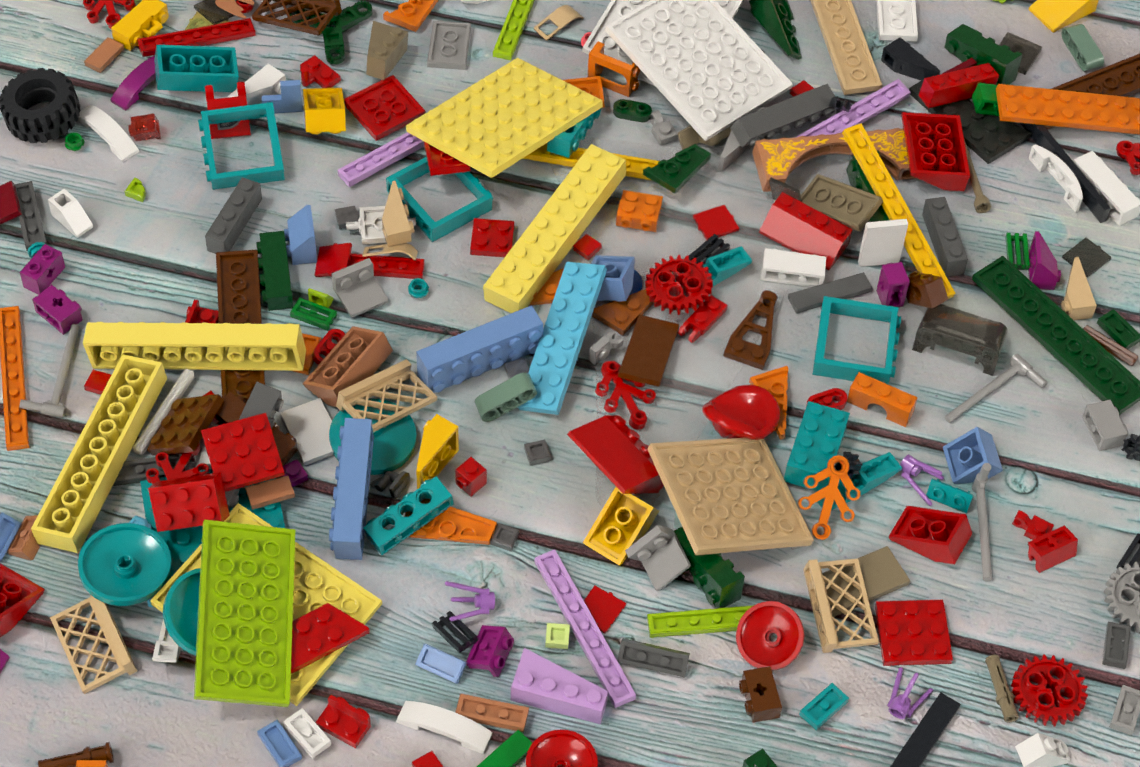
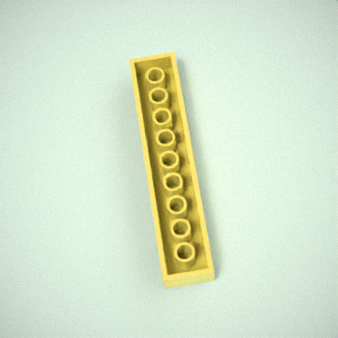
(555, 230)
(197, 345)
(99, 454)

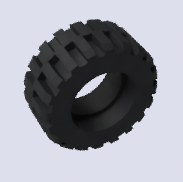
(45, 122)

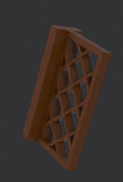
(331, 7)

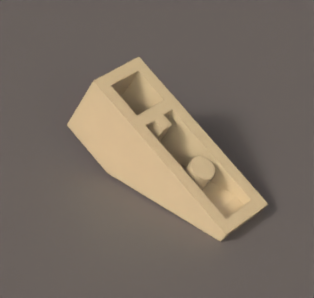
(1078, 298)

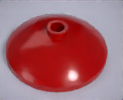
(755, 634)
(561, 749)

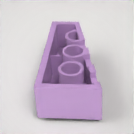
(557, 689)

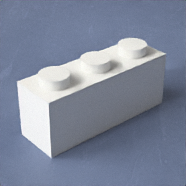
(793, 268)

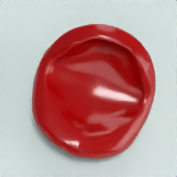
(743, 412)

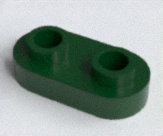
(632, 110)

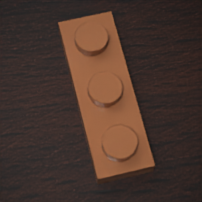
(493, 712)

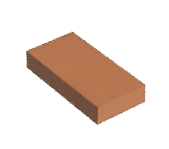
(104, 54)
(270, 492)

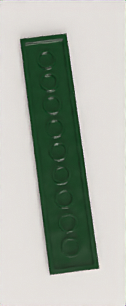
(1059, 333)

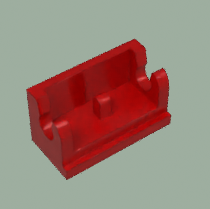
(1052, 548)

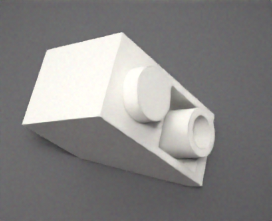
(69, 213)
(1042, 751)

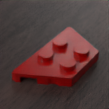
(322, 634)

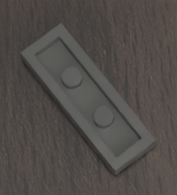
(653, 657)

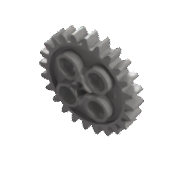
(1126, 610)

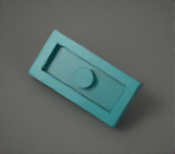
(824, 706)

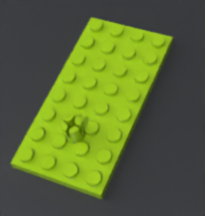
(245, 614)

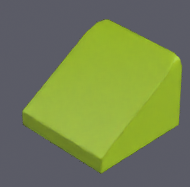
(320, 298)

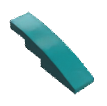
(727, 264)
(871, 475)

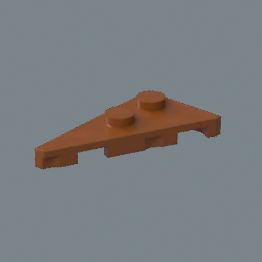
(623, 314)

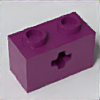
(42, 269)
(893, 285)
(57, 309)

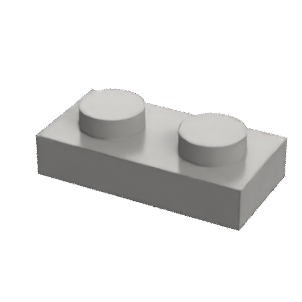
(1126, 710)

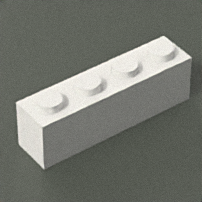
(1121, 200)

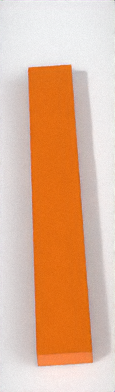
(13, 379)

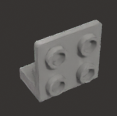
(358, 288)
(660, 555)

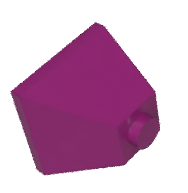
(1043, 265)

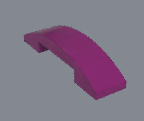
(133, 84)

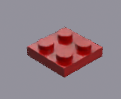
(491, 237)

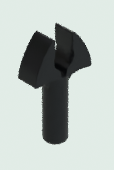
(840, 106)

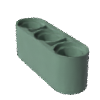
(1082, 47)
(505, 397)

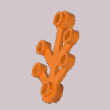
(831, 494)

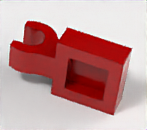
(1034, 527)

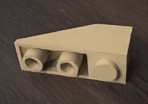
(394, 220)

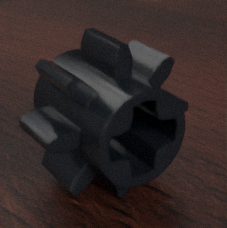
(1132, 447)
(854, 464)

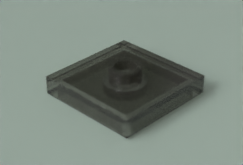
(1028, 49)

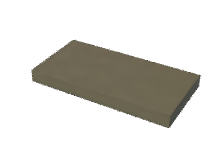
(841, 201)
(880, 575)

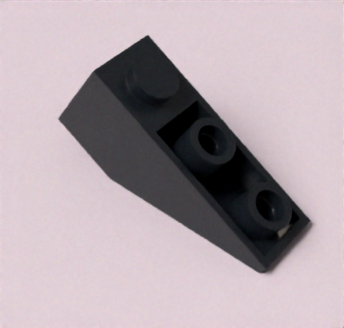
(907, 61)

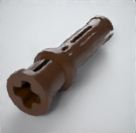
(97, 753)

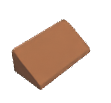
(24, 543)

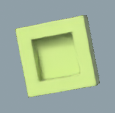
(557, 636)

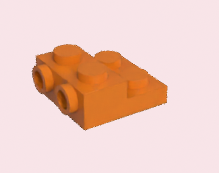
(639, 210)

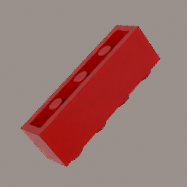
(956, 85)

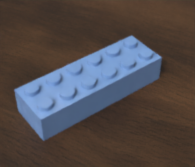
(479, 349)
(352, 489)

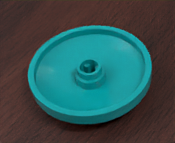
(392, 443)
(124, 564)
(181, 610)

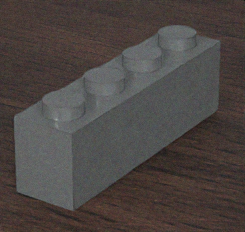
(233, 216)
(944, 236)

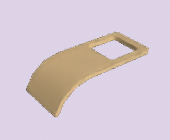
(560, 17)
(405, 248)

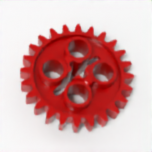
(670, 293)
(1049, 690)

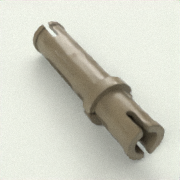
(1004, 696)

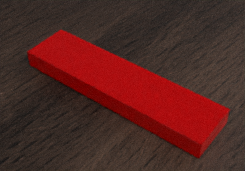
(393, 266)

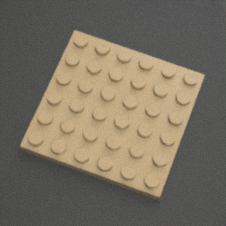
(729, 495)

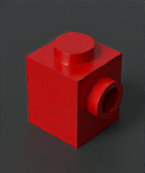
(471, 476)

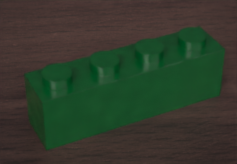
(276, 271)

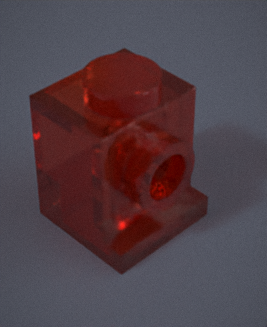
(143, 122)

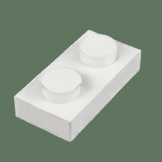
(307, 733)

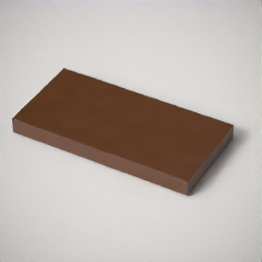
(648, 350)

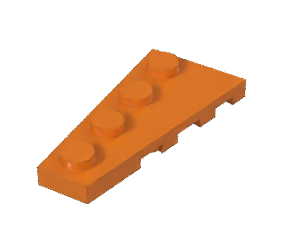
(457, 527)

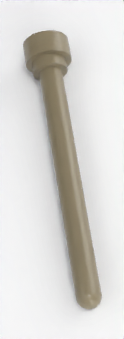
(981, 203)

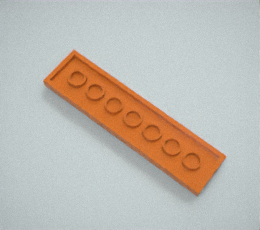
(1068, 109)

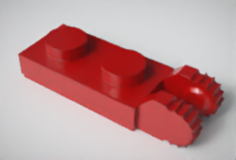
(703, 318)

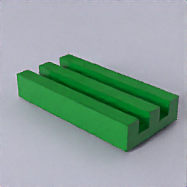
(1016, 238)
(311, 316)

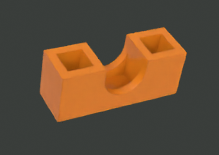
(896, 402)

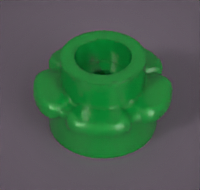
(74, 141)

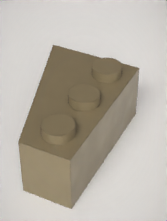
(385, 49)

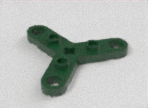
(333, 36)

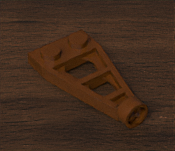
(748, 352)

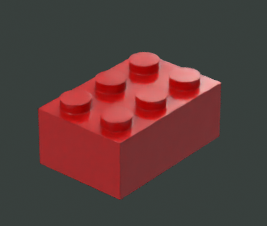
(188, 501)

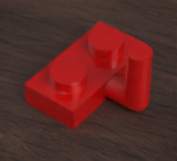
(317, 71)

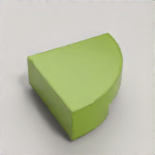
(136, 190)

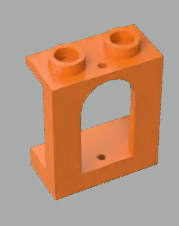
(598, 60)

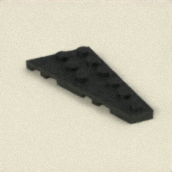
(981, 132)

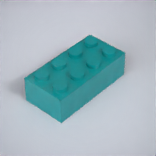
(195, 67)
(815, 443)

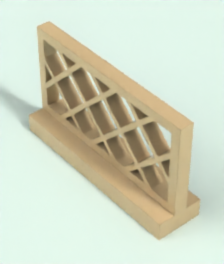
(376, 386)
(823, 612)
(113, 639)

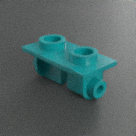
(949, 495)

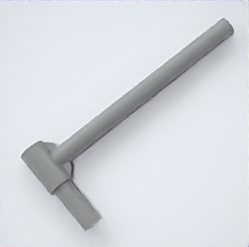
(1017, 365)
(55, 407)
(979, 488)

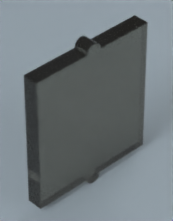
(212, 12)
(778, 187)
(1089, 254)

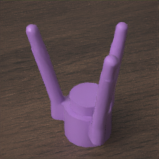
(912, 466)
(484, 600)
(900, 706)

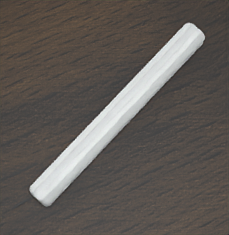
(152, 428)

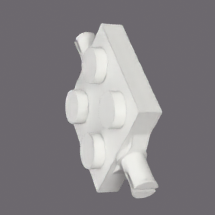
(371, 224)

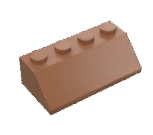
(348, 363)

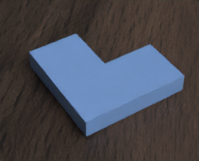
(289, 100)

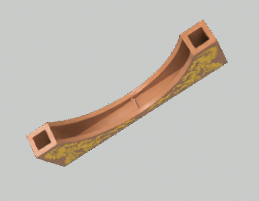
(781, 156)

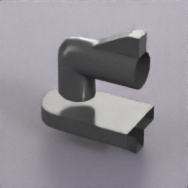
(399, 483)

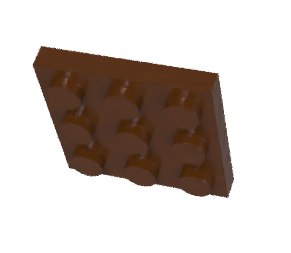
(183, 425)

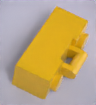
(140, 22)

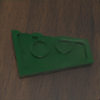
(679, 169)

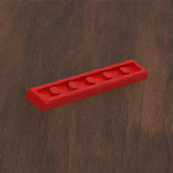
(199, 36)

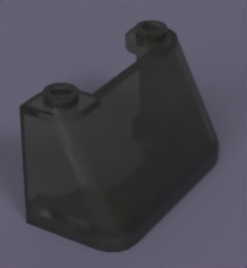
(962, 333)

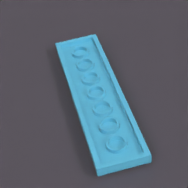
(563, 335)

